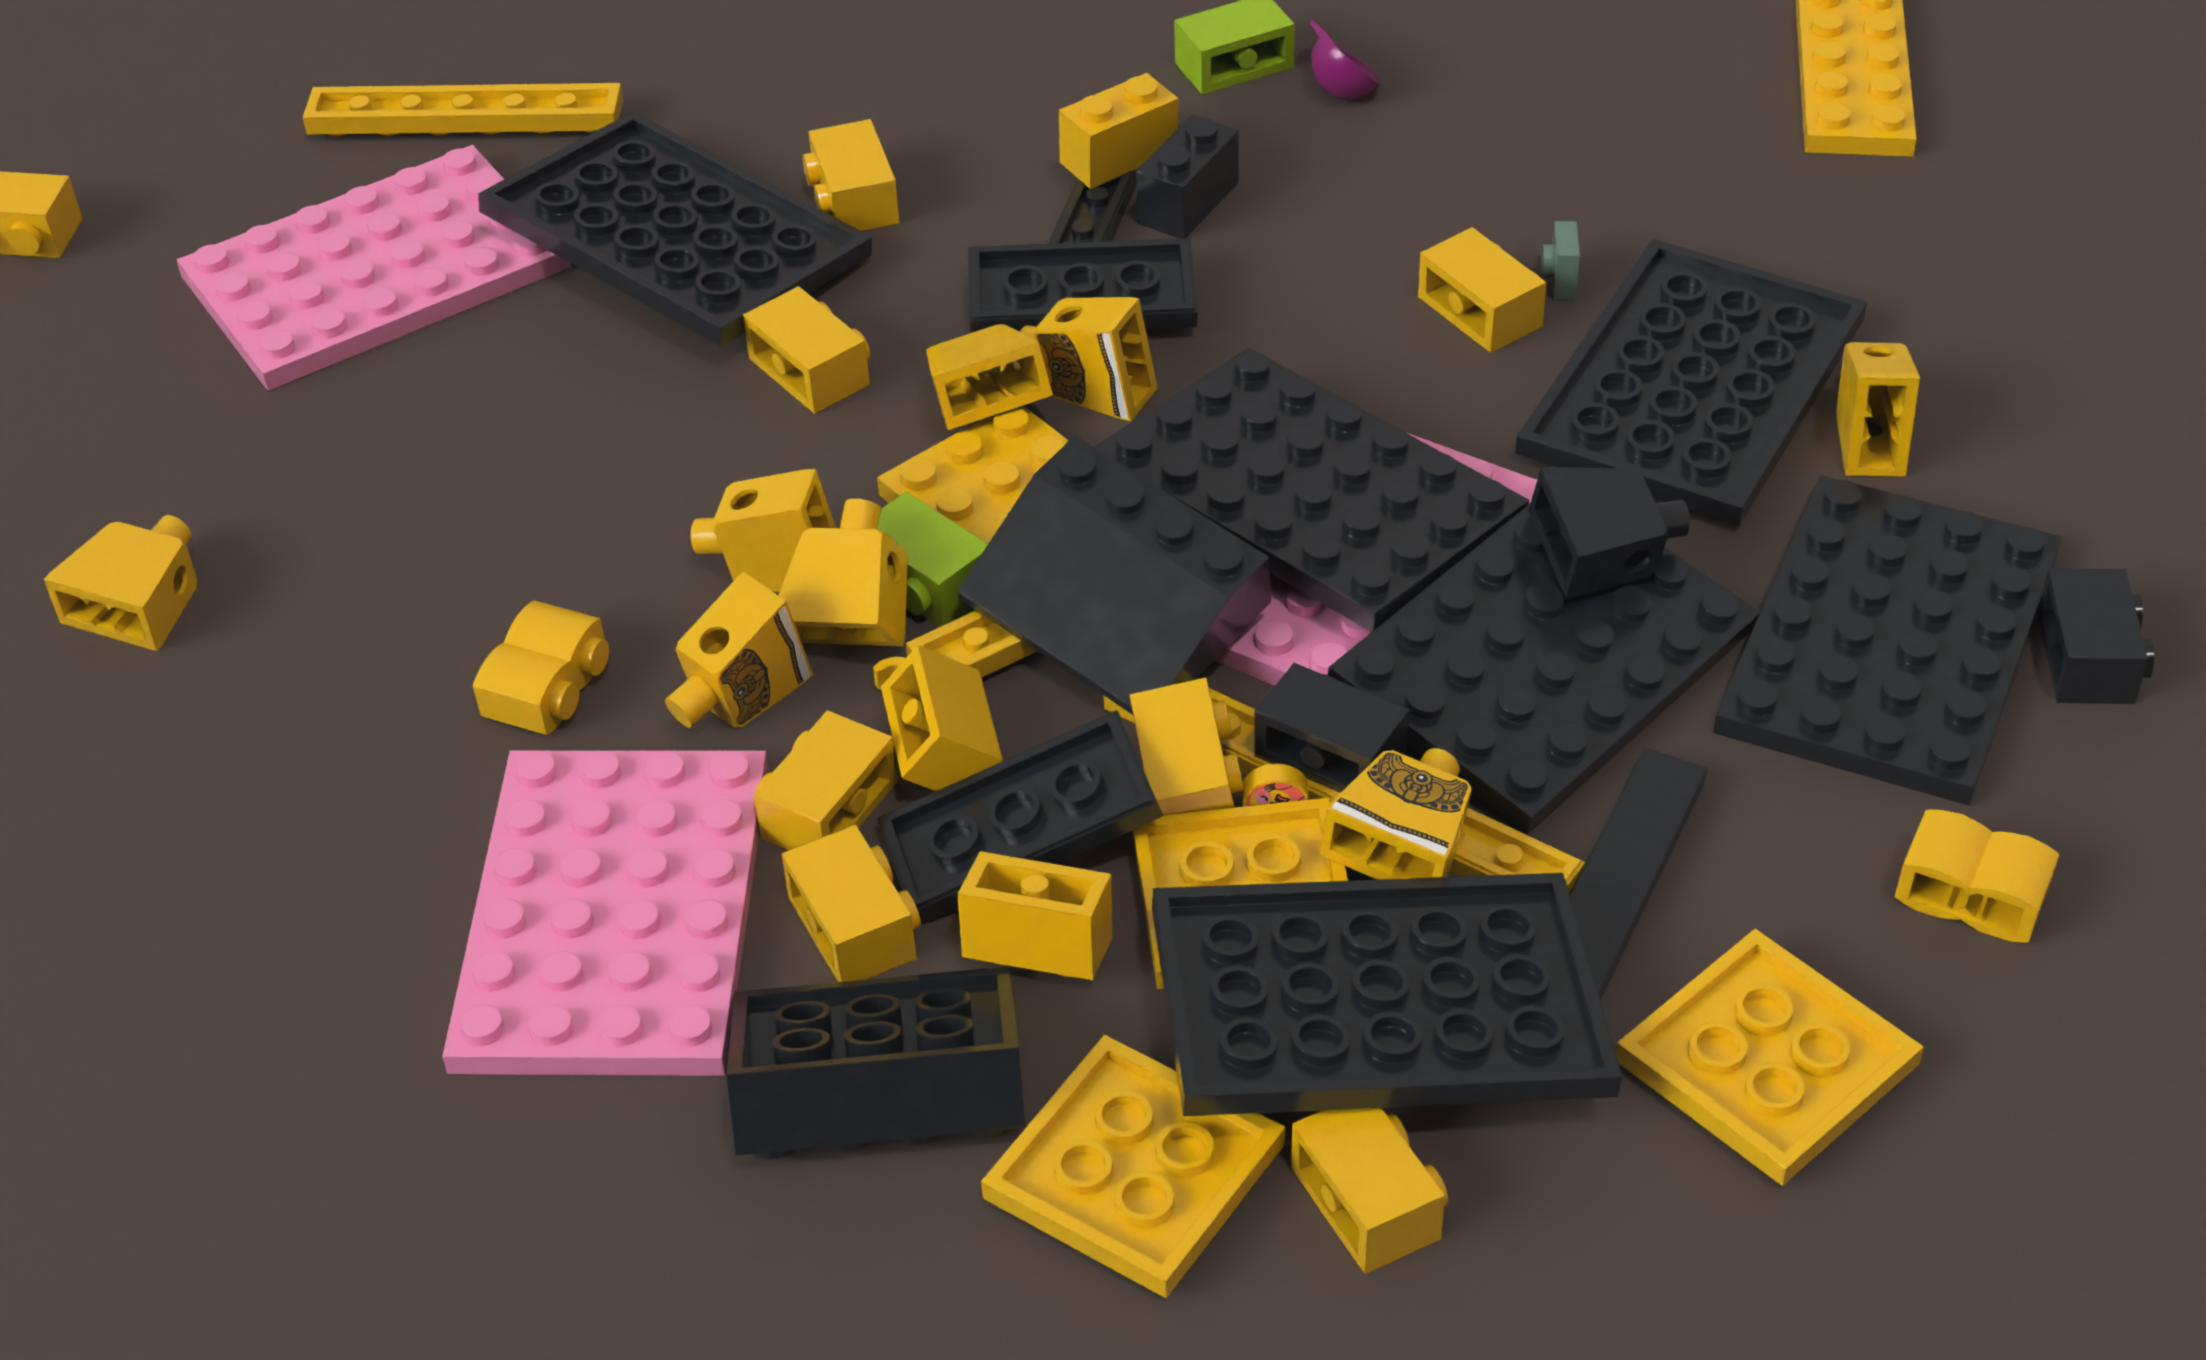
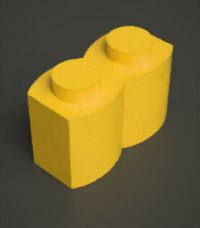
(541, 667)
(1976, 875)

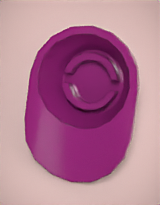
(1339, 69)

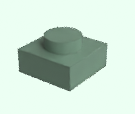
(1561, 260)

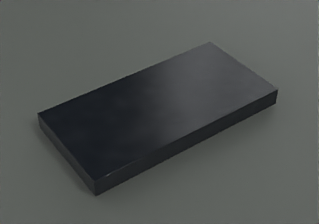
(1026, 281)
(1027, 807)

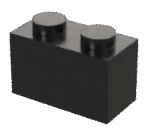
(1187, 176)
(2094, 636)
(1326, 727)

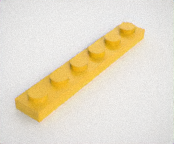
(462, 108)

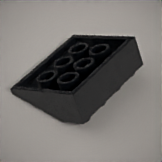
(1116, 577)
(874, 1062)

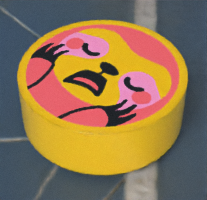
(1274, 785)

